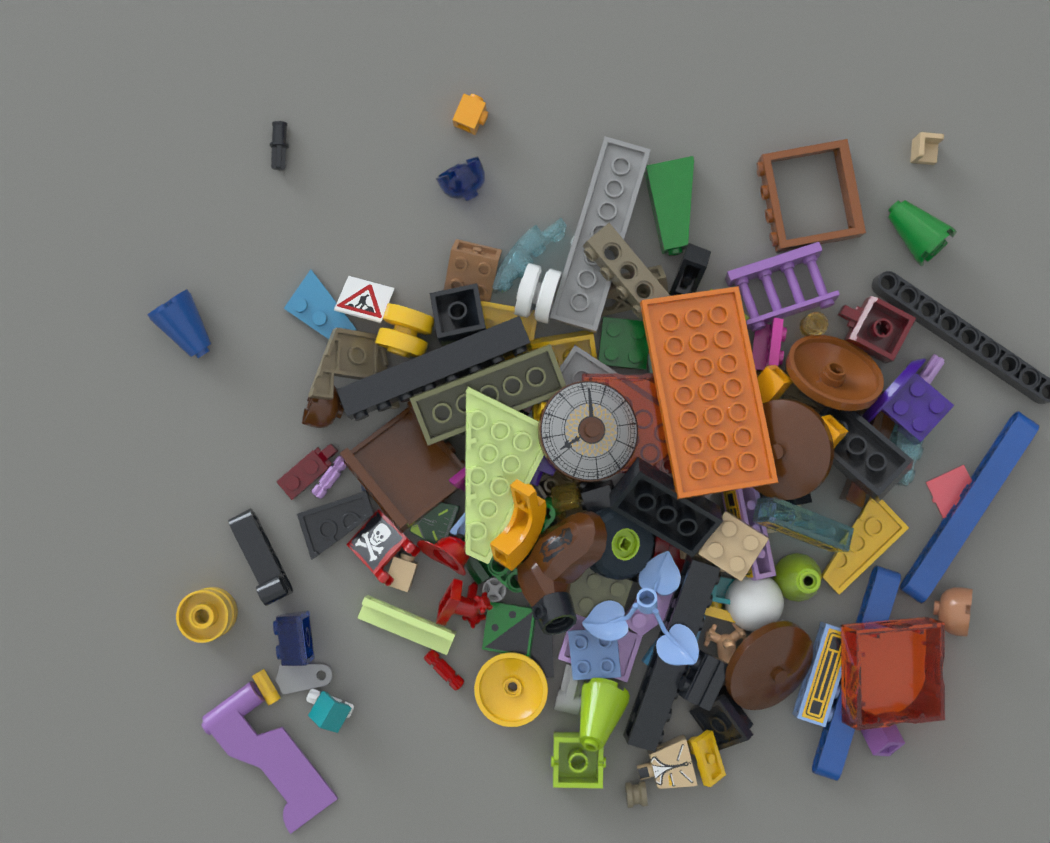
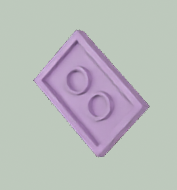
(627, 646)

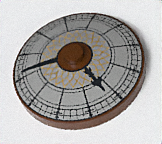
(588, 431)

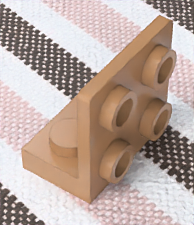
(473, 264)

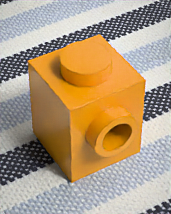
(470, 113)

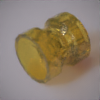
(811, 327)

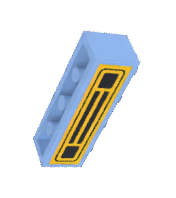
(823, 678)

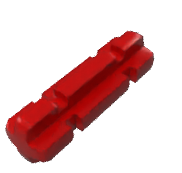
(444, 669)

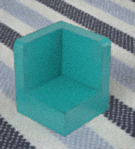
(719, 590)
(329, 713)

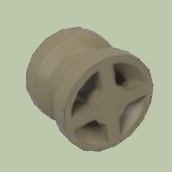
(636, 794)

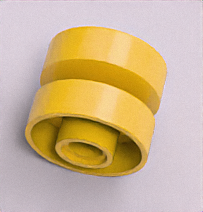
(403, 337)
(206, 614)

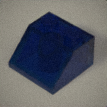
(294, 639)

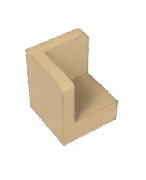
(925, 148)

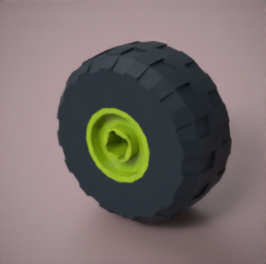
(626, 549)

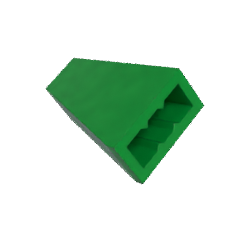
(670, 199)

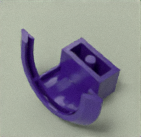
(911, 404)

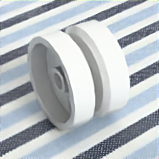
(538, 293)

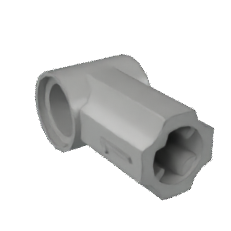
(569, 694)

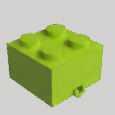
(574, 764)

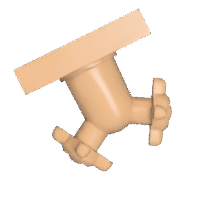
(726, 642)

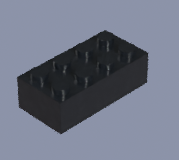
(867, 455)
(650, 501)

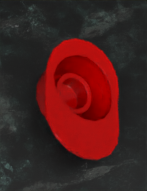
(447, 551)

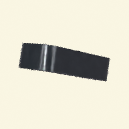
(260, 557)

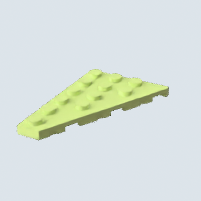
(499, 450)

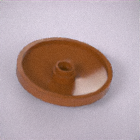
(834, 372)

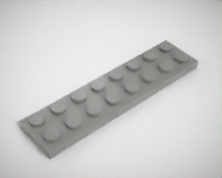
(608, 200)

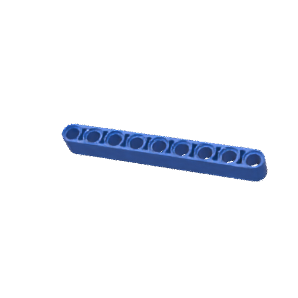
(973, 503)
(836, 735)

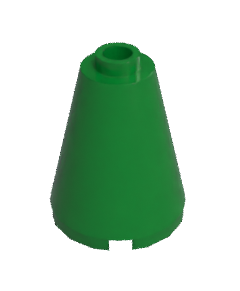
(919, 230)

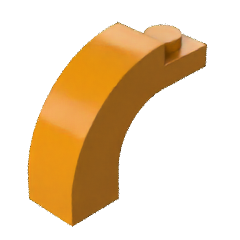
(523, 529)

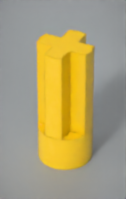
(266, 687)

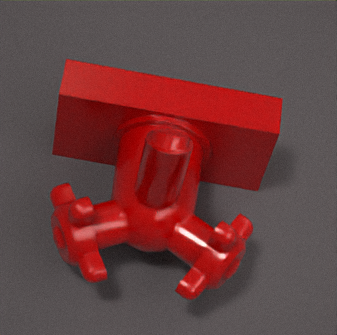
(468, 606)

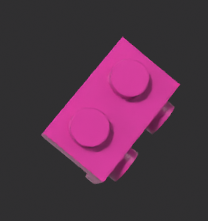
(768, 343)

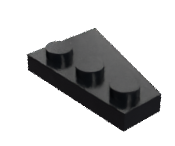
(333, 521)

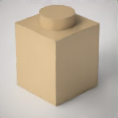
(403, 571)

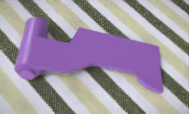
(271, 752)

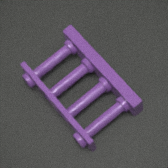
(786, 263)

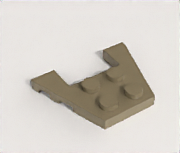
(348, 356)

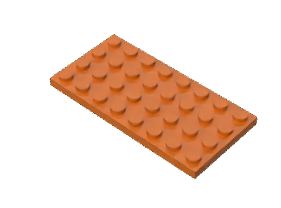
(708, 392)

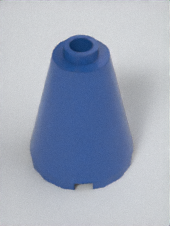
(182, 324)

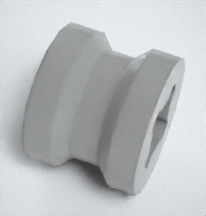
(494, 589)

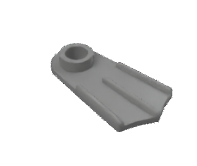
(302, 678)

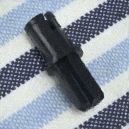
(279, 145)

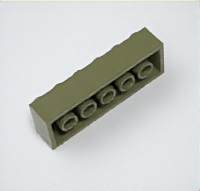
(513, 382)

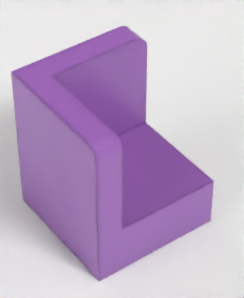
(883, 740)

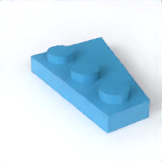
(316, 307)

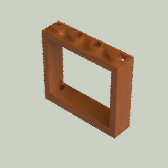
(848, 190)

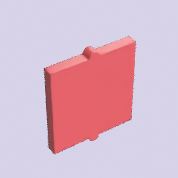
(947, 488)

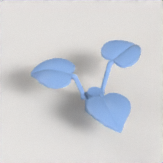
(660, 576)

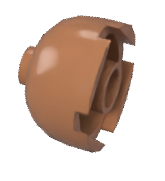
(955, 610)

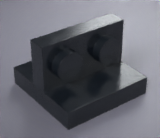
(725, 719)

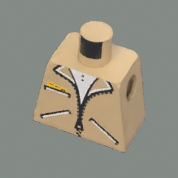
(670, 765)

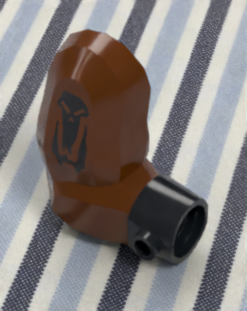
(557, 562)

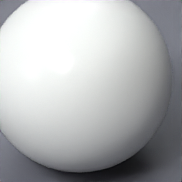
(754, 602)

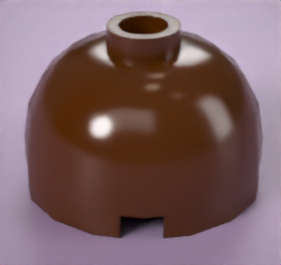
(322, 412)

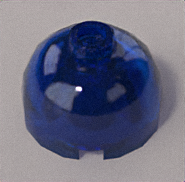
(463, 179)

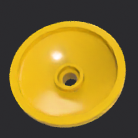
(505, 705)

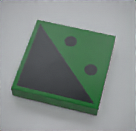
(509, 629)

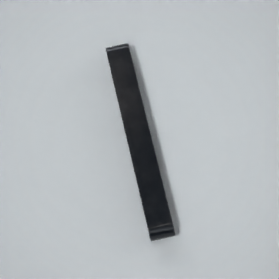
(953, 336)

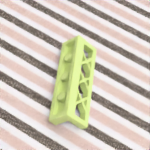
(406, 624)

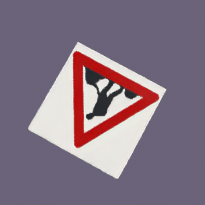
(364, 299)

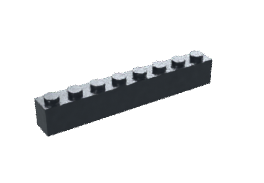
(434, 368)
(661, 679)

